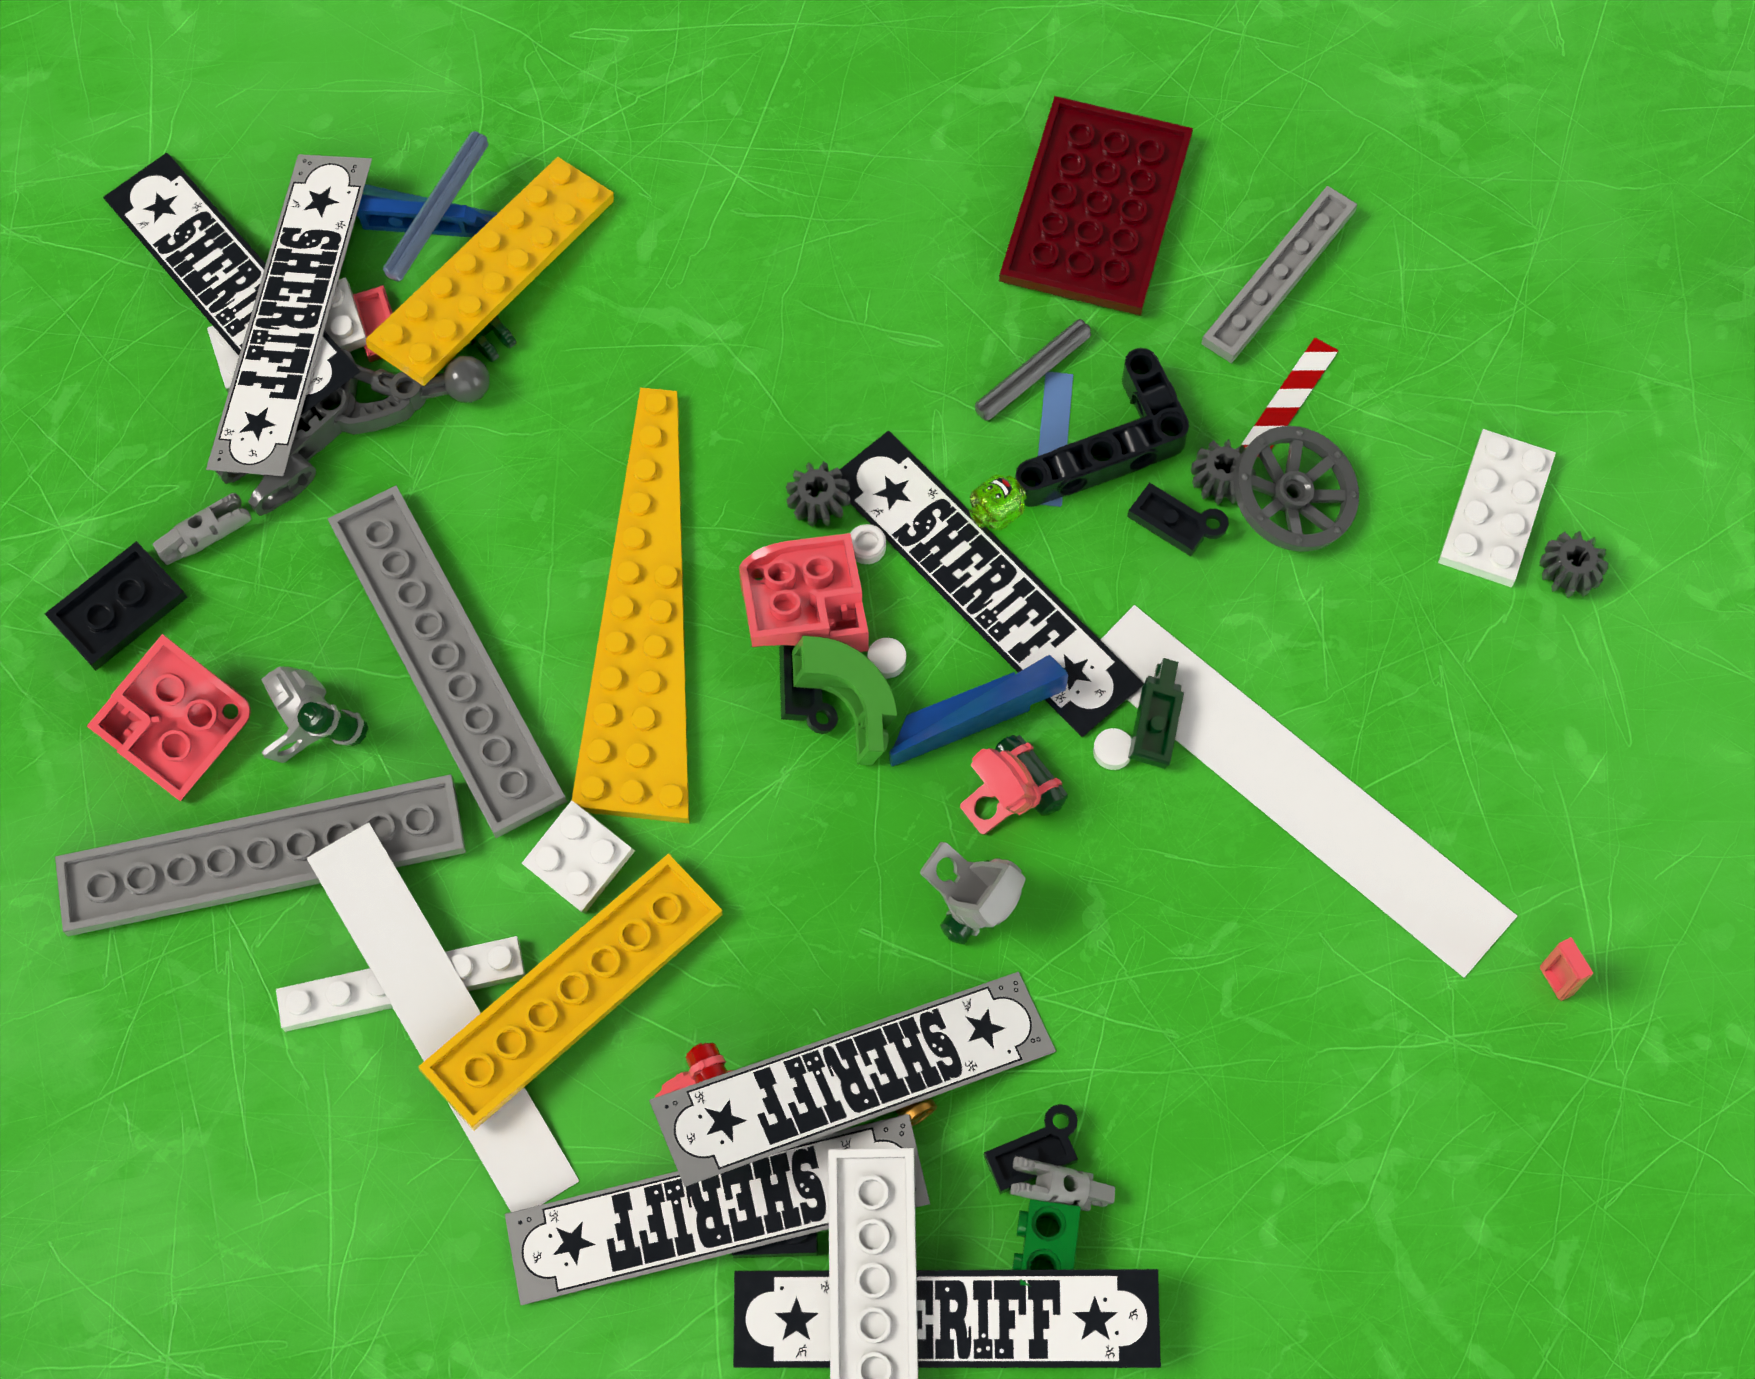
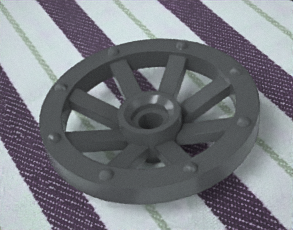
(1299, 486)

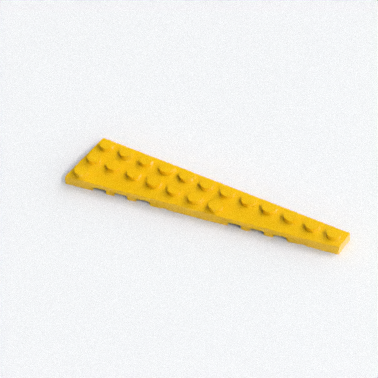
(636, 706)

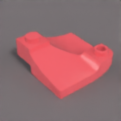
(804, 591)
(171, 717)

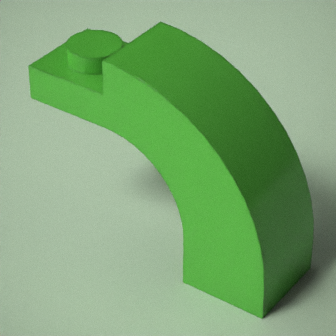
(856, 681)

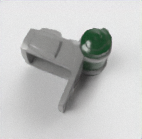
(307, 714)
(980, 894)

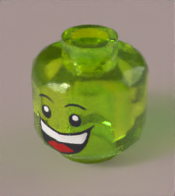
(997, 502)

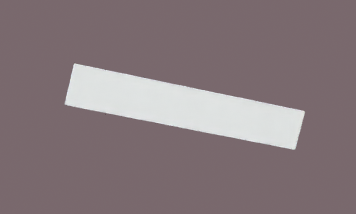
(434, 1007)

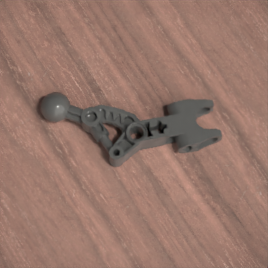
(462, 379)

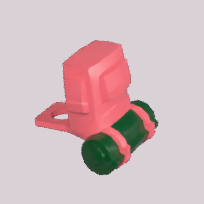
(1016, 780)

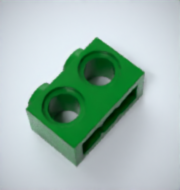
(1057, 1250)

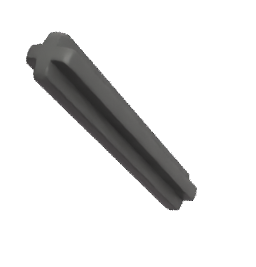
(1032, 370)

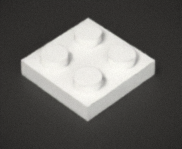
(578, 857)

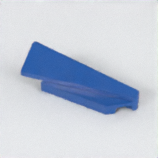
(396, 210)
(977, 709)

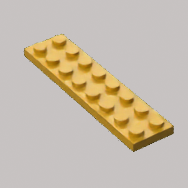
(489, 271)
(570, 992)

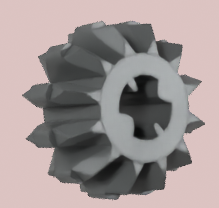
(1215, 471)
(806, 488)
(1587, 560)

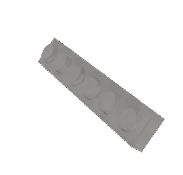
(1279, 274)

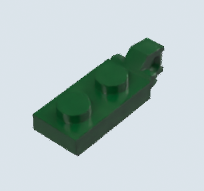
(1157, 717)

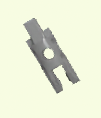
(202, 529)
(1061, 1185)

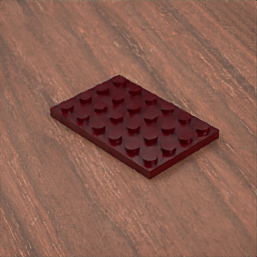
(1096, 205)

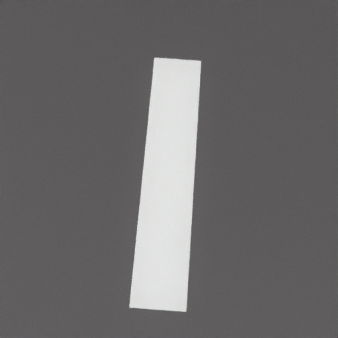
(1317, 802)

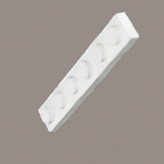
(361, 994)

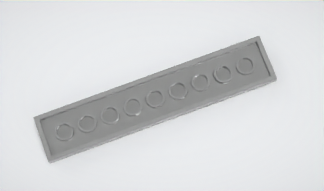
(447, 662)
(249, 855)

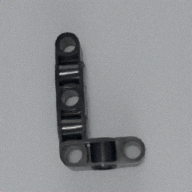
(1126, 446)

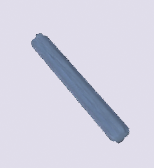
(435, 206)

